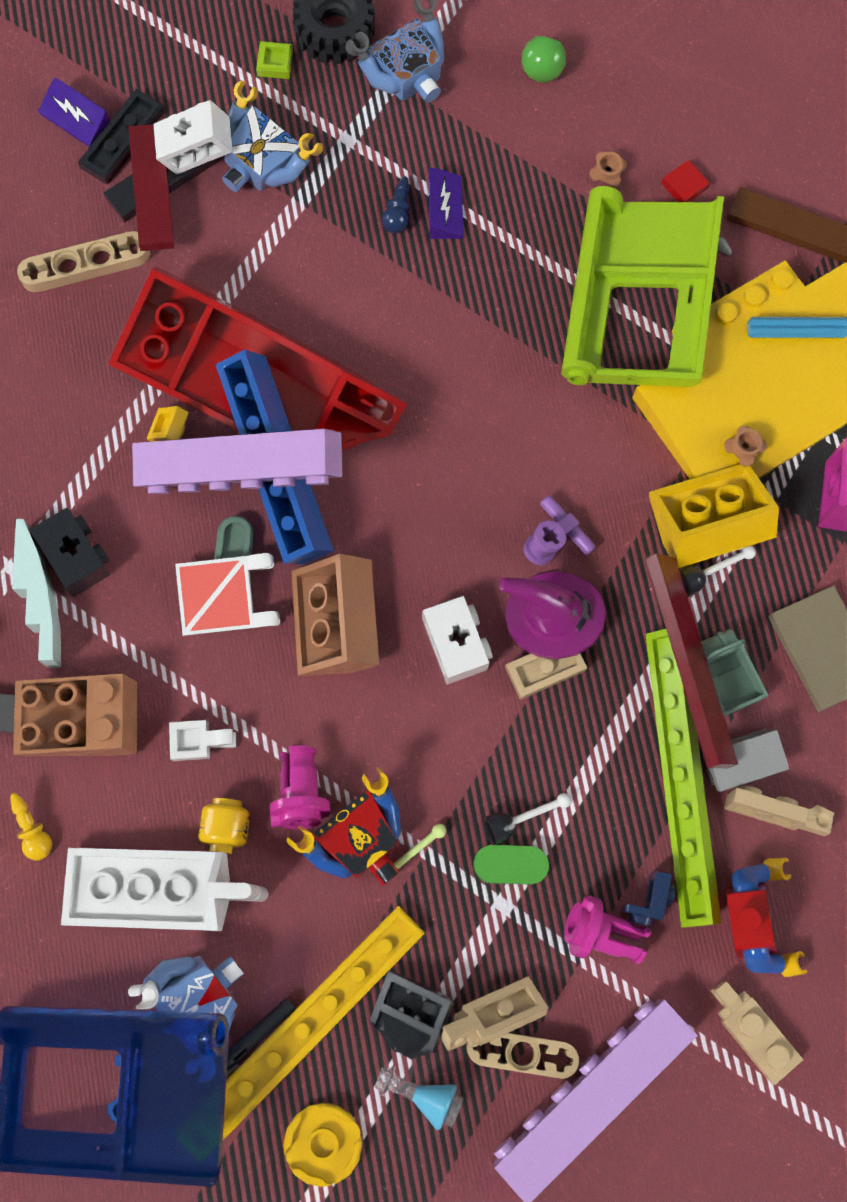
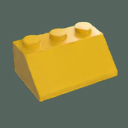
(714, 514)

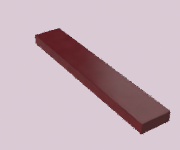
(691, 662)

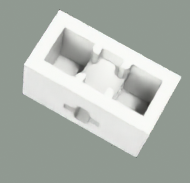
(193, 137)
(455, 660)

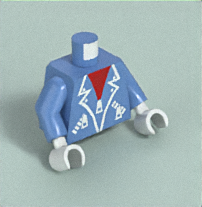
(189, 986)

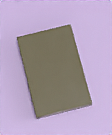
(816, 643)

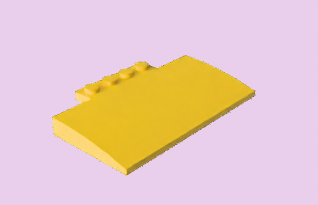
(778, 386)

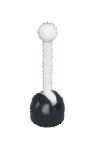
(695, 578)
(502, 826)

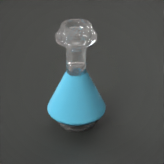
(436, 1102)

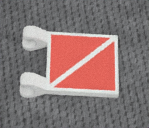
(219, 595)

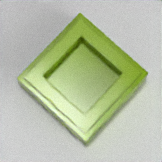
(274, 60)

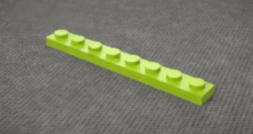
(683, 788)

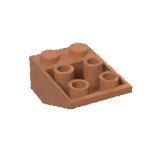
(76, 716)

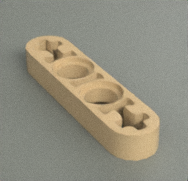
(85, 267)

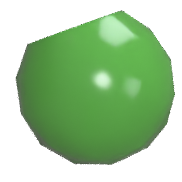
(543, 59)

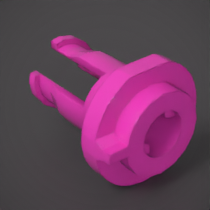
(299, 791)
(590, 929)

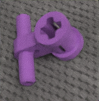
(552, 535)

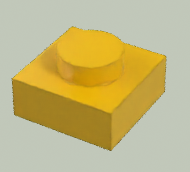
(168, 424)

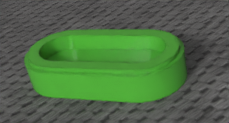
(511, 864)

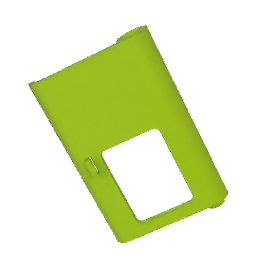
(651, 249)

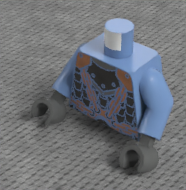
(406, 59)

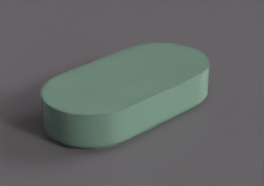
(234, 538)

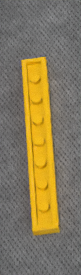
(317, 1016)

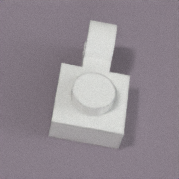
(193, 739)

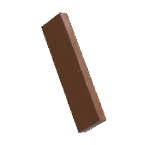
(789, 224)

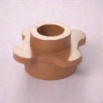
(608, 160)
(752, 439)

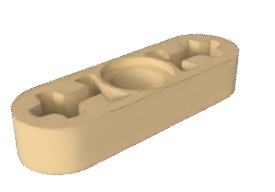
(549, 1069)

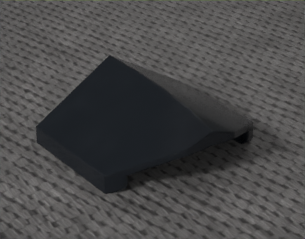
(410, 1015)

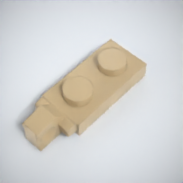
(779, 811)
(495, 1015)
(756, 1033)

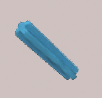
(797, 327)

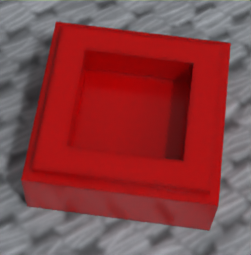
(685, 182)

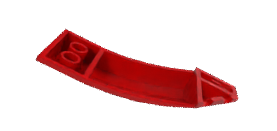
(184, 332)

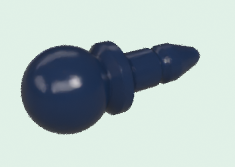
(395, 216)

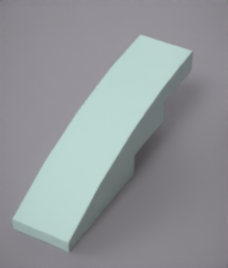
(34, 583)

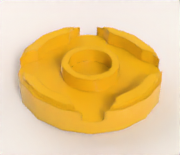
(322, 1144)

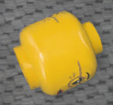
(224, 825)

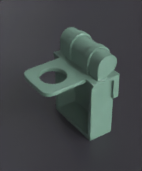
(732, 672)

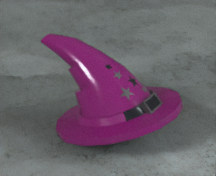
(553, 614)

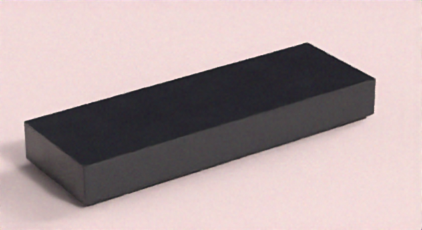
(113, 144)

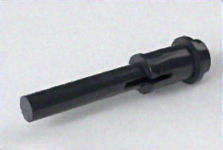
(257, 1033)

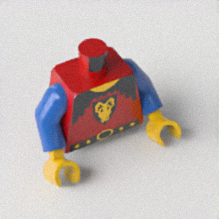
(357, 836)
(752, 920)

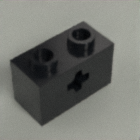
(57, 536)

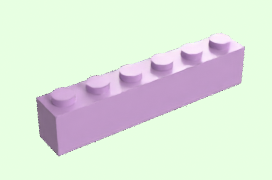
(238, 459)
(593, 1100)

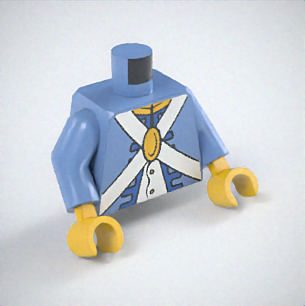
(261, 148)

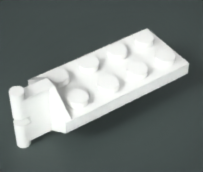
(150, 889)

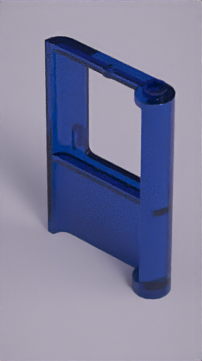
(166, 1101)

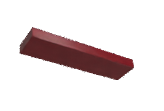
(150, 191)

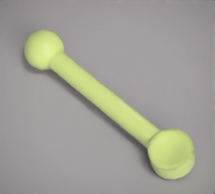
(438, 831)

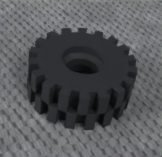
(331, 41)

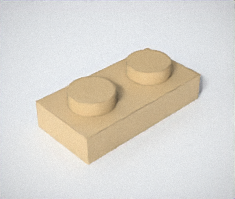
(536, 673)

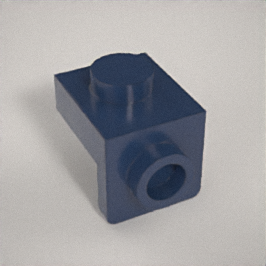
(658, 897)

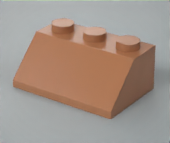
(335, 616)

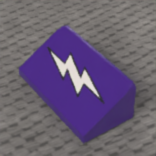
(73, 112)
(445, 205)

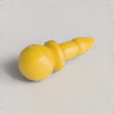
(35, 843)

